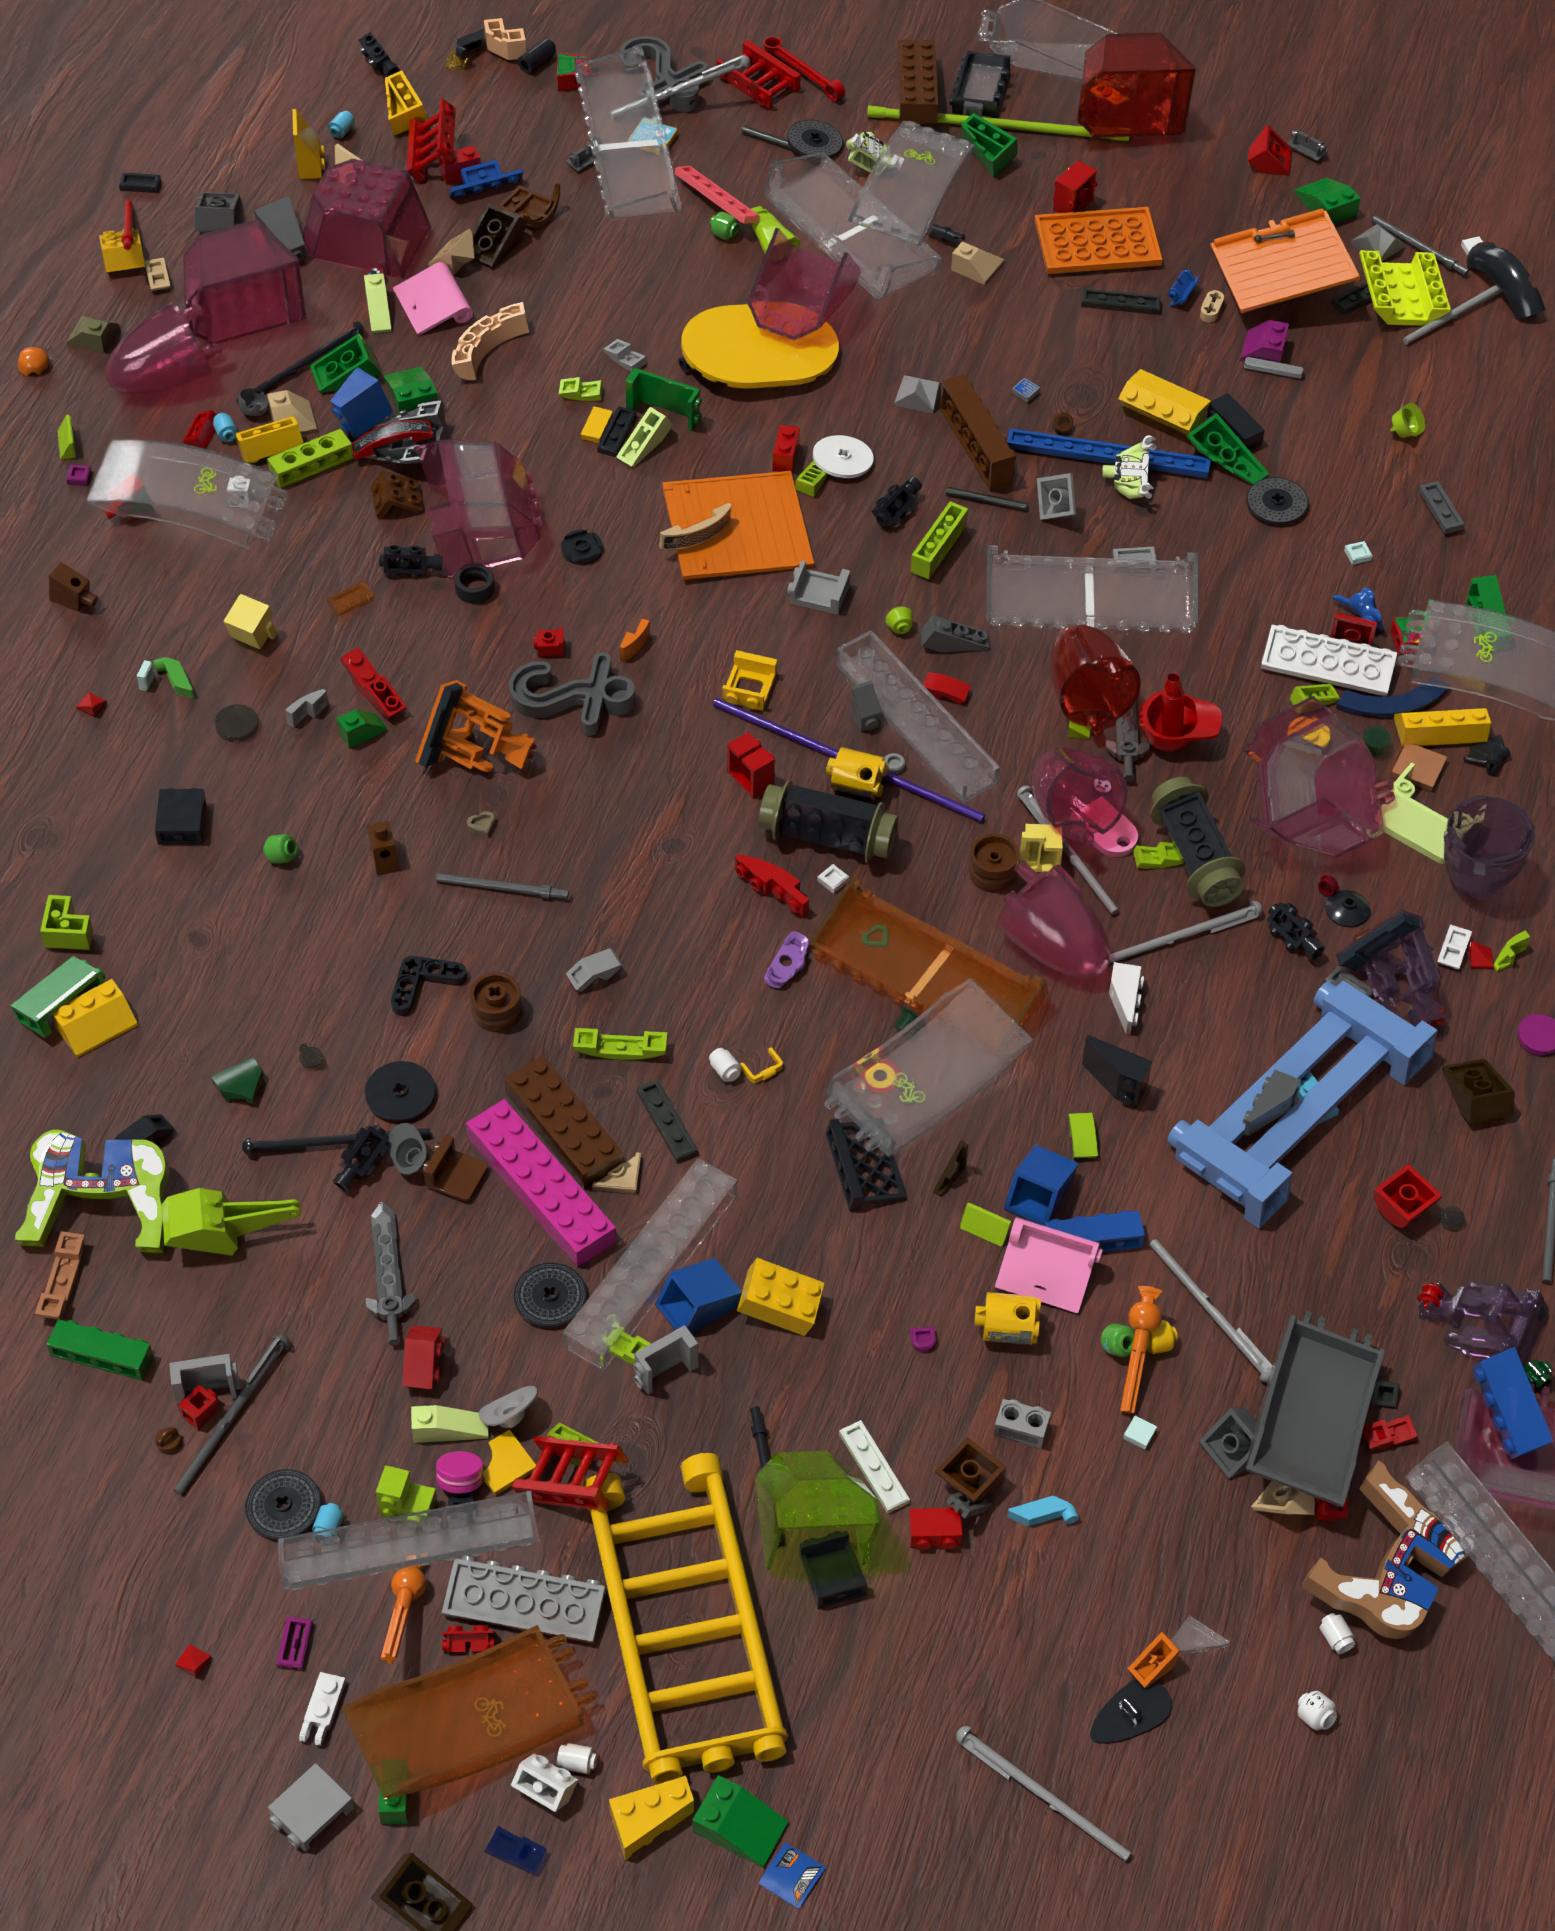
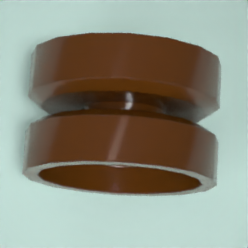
(993, 862)
(496, 1002)

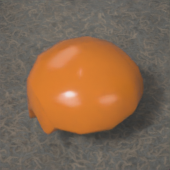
(33, 360)

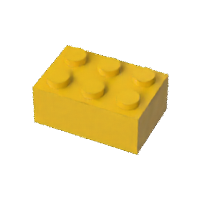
(780, 1296)

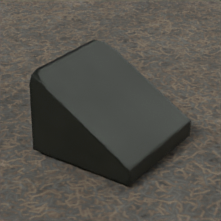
(1385, 1393)

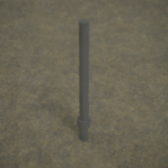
(1450, 262)
(545, 891)
(1550, 1229)

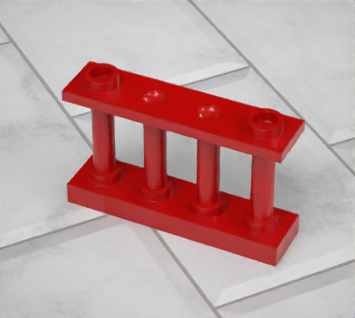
(771, 66)
(419, 136)
(572, 1494)

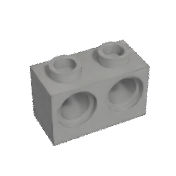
(1020, 1428)

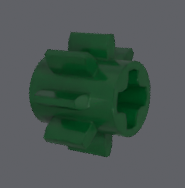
(1539, 1373)

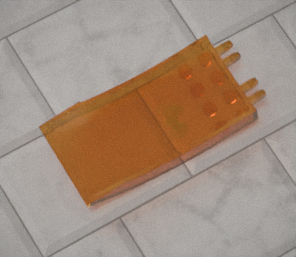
(468, 1714)

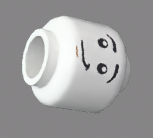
(1317, 1710)

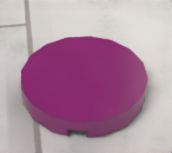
(1537, 1034)

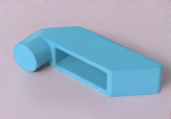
(1043, 1510)

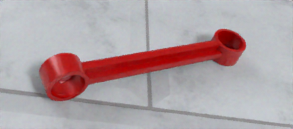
(833, 89)

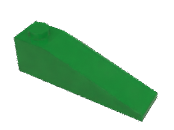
(1222, 445)

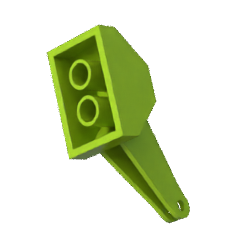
(212, 1223)

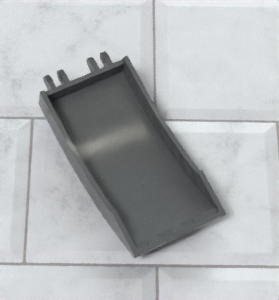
(1314, 1410)

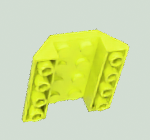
(1406, 291)

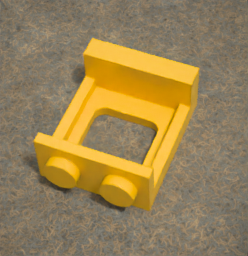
(750, 668)

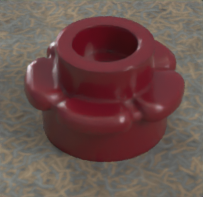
(1328, 885)

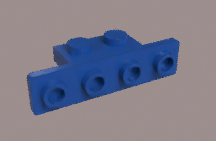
(483, 176)

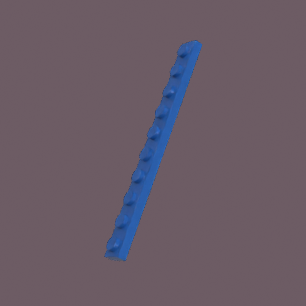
(1104, 452)

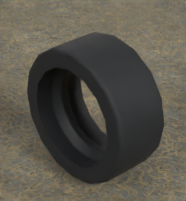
(474, 595)

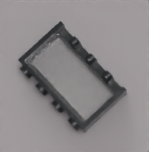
(981, 81)

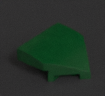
(240, 1081)

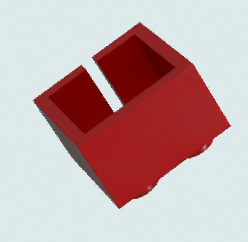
(750, 764)

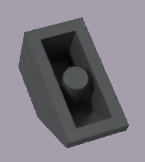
(865, 706)

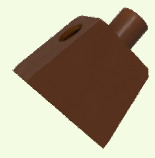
(70, 588)
(381, 839)

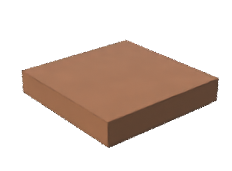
(1427, 765)

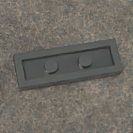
(1441, 507)

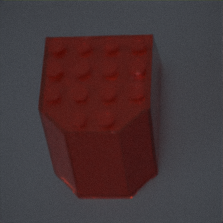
(1135, 87)

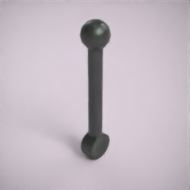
(1291, 233)

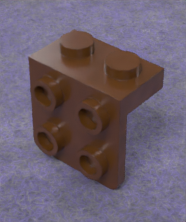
(397, 491)
(453, 1171)

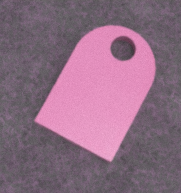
(1121, 832)

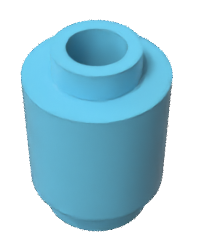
(341, 124)
(225, 427)
(328, 1517)

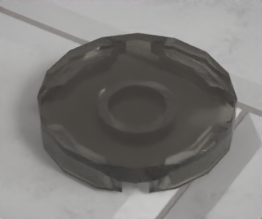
(236, 723)

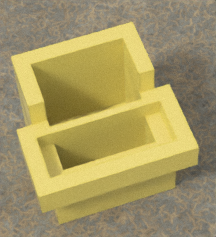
(250, 622)
(1041, 847)

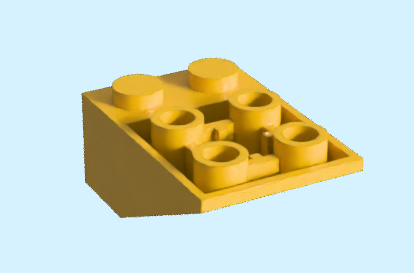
(115, 255)

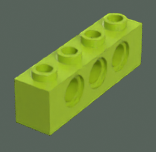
(310, 458)
(939, 540)

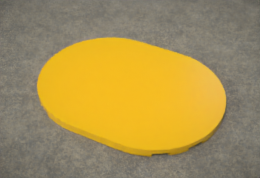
(734, 351)

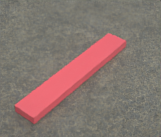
(717, 194)

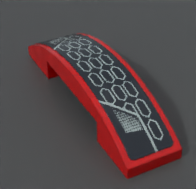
(390, 433)

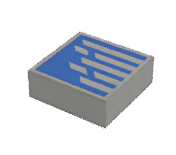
(1025, 390)

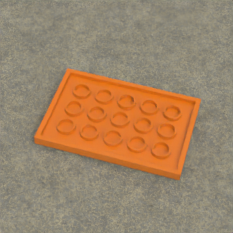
(1098, 240)

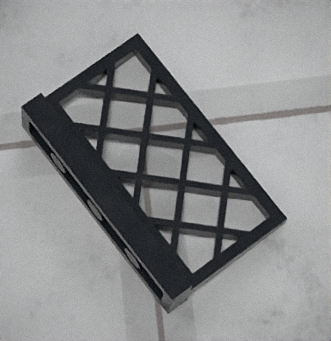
(847, 1169)

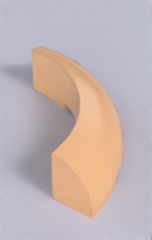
(486, 335)

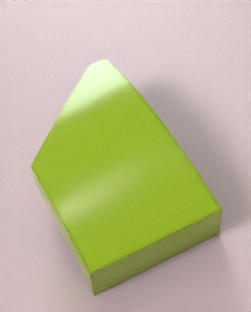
(1514, 946)

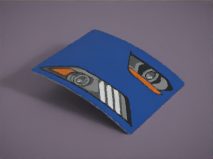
(791, 1875)

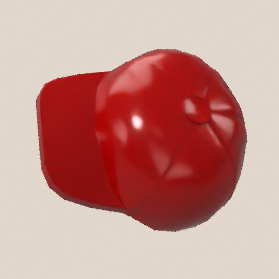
(1176, 719)

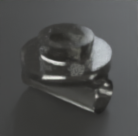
(310, 1056)
(1451, 1217)

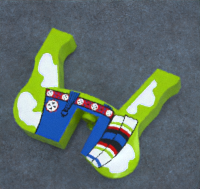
(128, 1169)

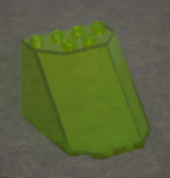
(813, 1492)

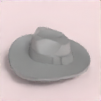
(508, 1409)

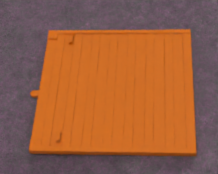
(1284, 266)
(763, 528)

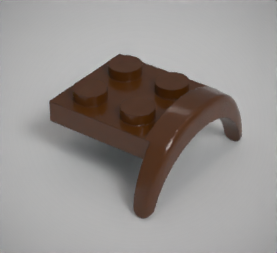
(532, 206)

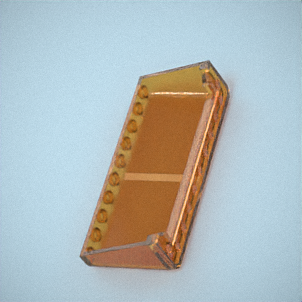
(913, 957)

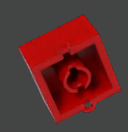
(1074, 188)

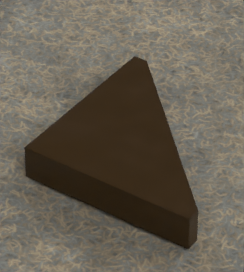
(953, 1169)

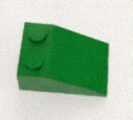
(1331, 196)
(336, 367)
(410, 388)
(739, 1822)

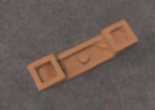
(62, 1276)

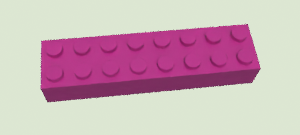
(541, 1183)

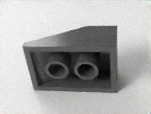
(216, 211)

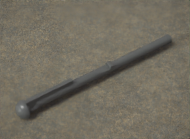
(280, 1342)

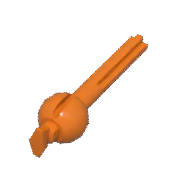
(1144, 1318)
(407, 1586)

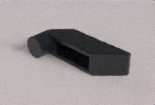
(469, 43)

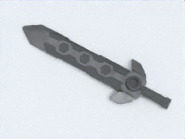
(1127, 742)
(388, 1278)

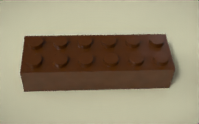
(917, 81)
(977, 432)
(563, 1121)

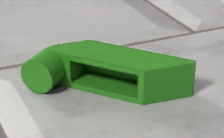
(175, 674)

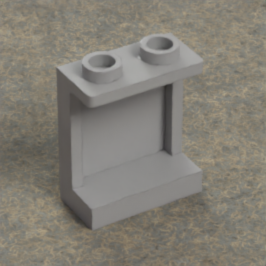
(818, 589)
(664, 1354)
(209, 1372)
(309, 1807)

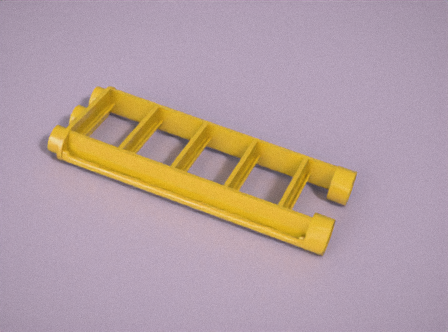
(699, 1474)

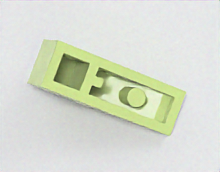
(377, 303)
(645, 437)
(446, 1424)

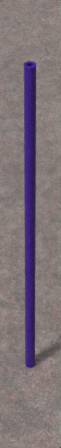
(833, 753)

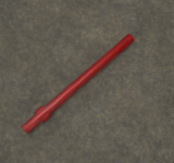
(127, 237)

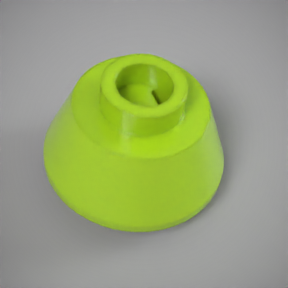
(900, 620)

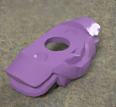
(794, 948)

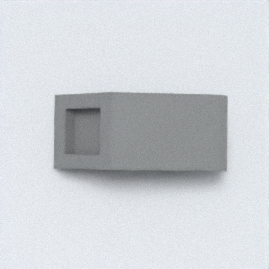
(599, 965)

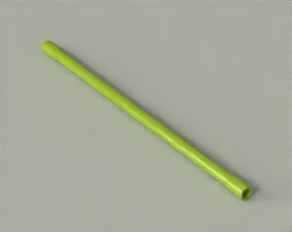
(882, 112)

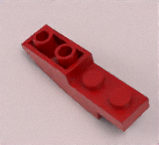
(371, 684)
(771, 878)

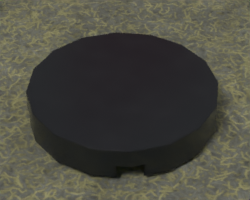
(581, 547)

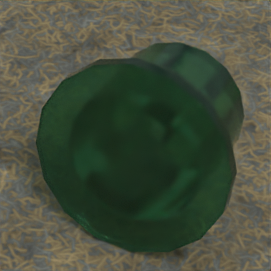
(1376, 739)
(905, 1018)

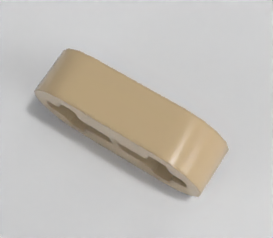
(1209, 305)

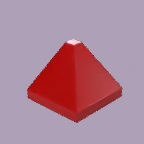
(91, 704)
(1480, 956)
(193, 1661)

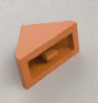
(1155, 1660)

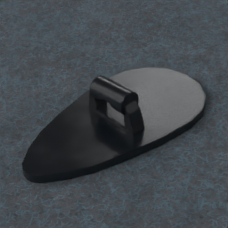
(1131, 1713)

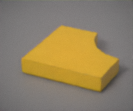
(507, 1463)

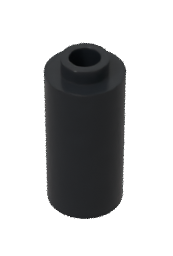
(536, 55)

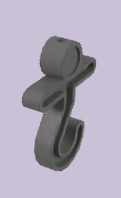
(665, 76)
(596, 693)

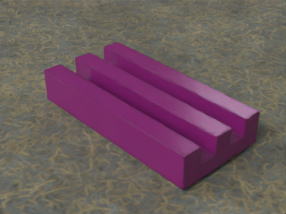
(291, 1663)

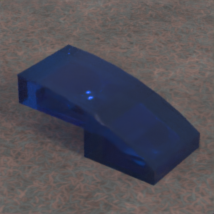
(515, 1850)

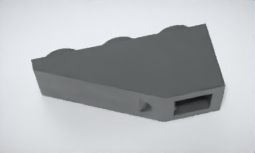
(951, 636)
(1274, 1101)

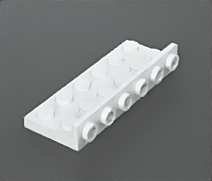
(1329, 660)

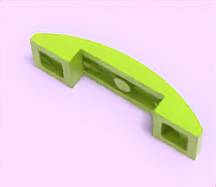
(618, 1046)

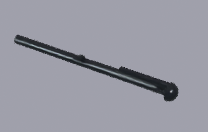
(358, 327)
(300, 1143)

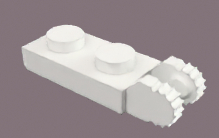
(322, 1706)

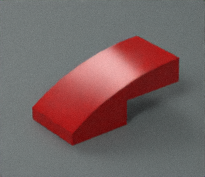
(946, 686)
(1390, 1434)

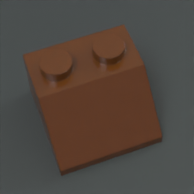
(972, 1471)

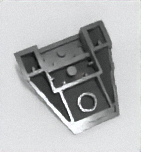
(403, 450)

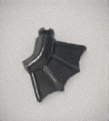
(1489, 753)

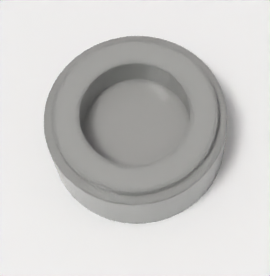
(896, 763)

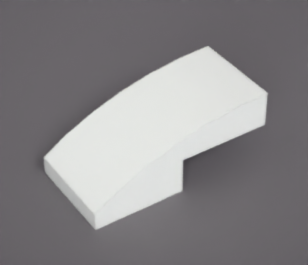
(1454, 947)

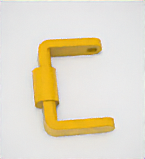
(767, 1073)

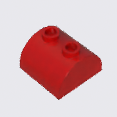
(1405, 1196)

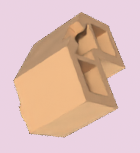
(505, 43)

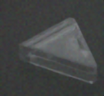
(1197, 1637)

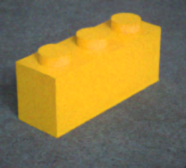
(269, 439)

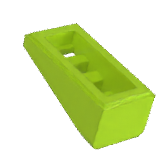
(810, 488)
(1303, 692)

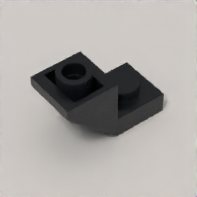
(147, 1128)

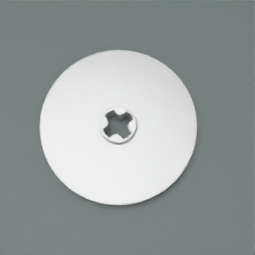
(843, 456)

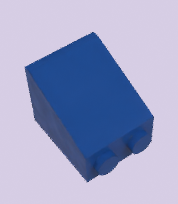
(360, 404)
(1040, 1185)
(697, 1295)

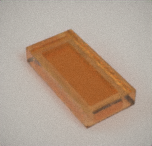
(350, 598)

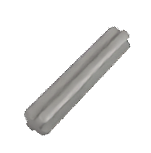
(1273, 367)

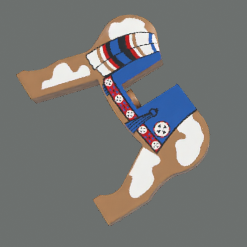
(1397, 1596)

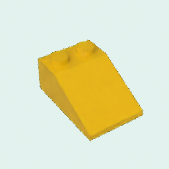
(307, 149)

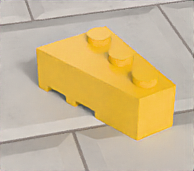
(402, 103)
(649, 1812)

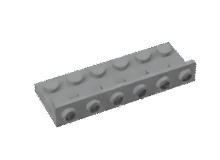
(524, 1599)

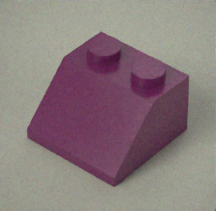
(1266, 341)

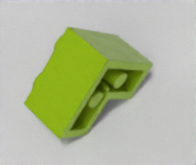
(64, 928)
(400, 1497)

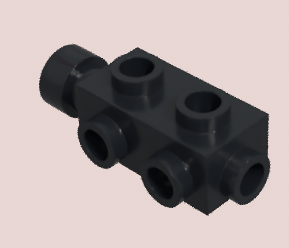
(377, 55)
(896, 502)
(408, 561)
(1293, 929)
(363, 1154)

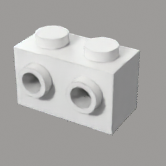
(544, 1782)

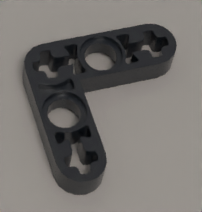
(420, 972)

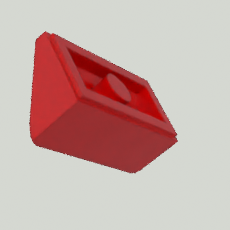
(201, 430)

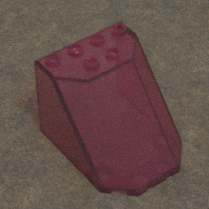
(799, 288)

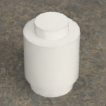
(725, 1064)
(1337, 1633)
(577, 1758)

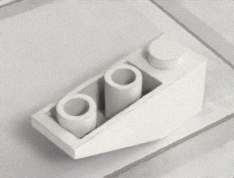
(1124, 995)

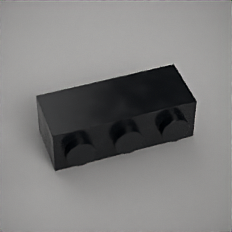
(1238, 420)

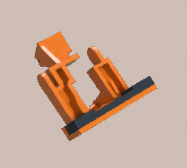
(453, 743)

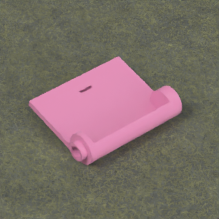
(435, 298)
(1047, 1260)

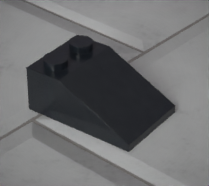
(1117, 1070)

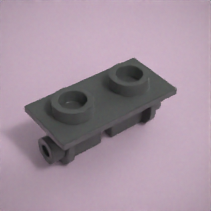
(1312, 148)
(581, 158)

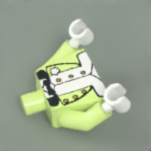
(864, 150)
(1131, 470)

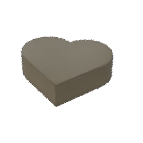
(481, 824)

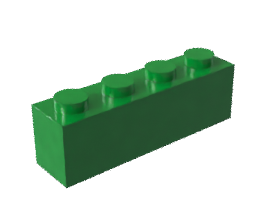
(100, 1349)

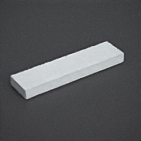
(874, 1467)

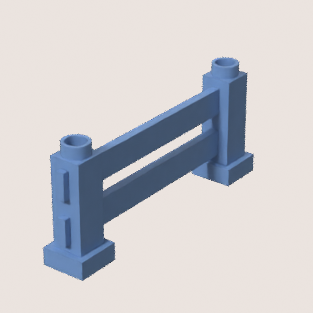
(1256, 1176)

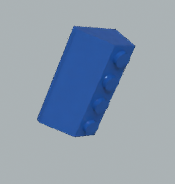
(1512, 1404)

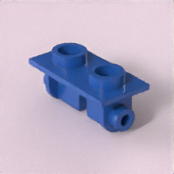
(1182, 287)

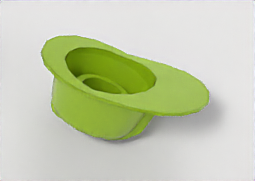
(1408, 421)

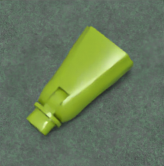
(766, 226)

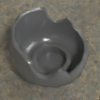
(252, 403)

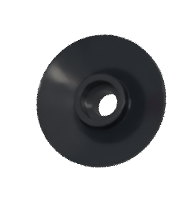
(1347, 915)

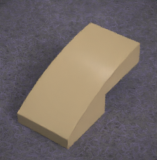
(157, 274)

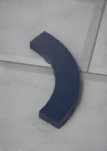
(1388, 706)

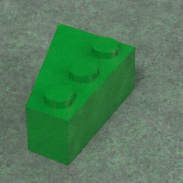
(991, 144)
(1485, 594)

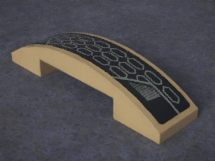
(677, 538)

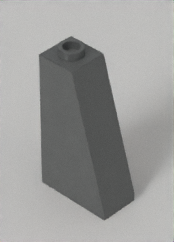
(282, 223)

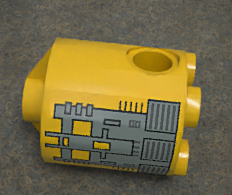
(850, 770)
(1009, 1318)

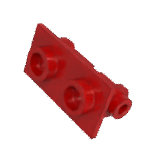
(457, 1639)

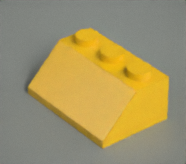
(94, 1018)

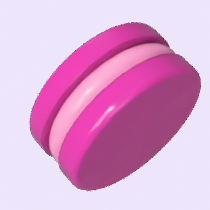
(459, 1472)

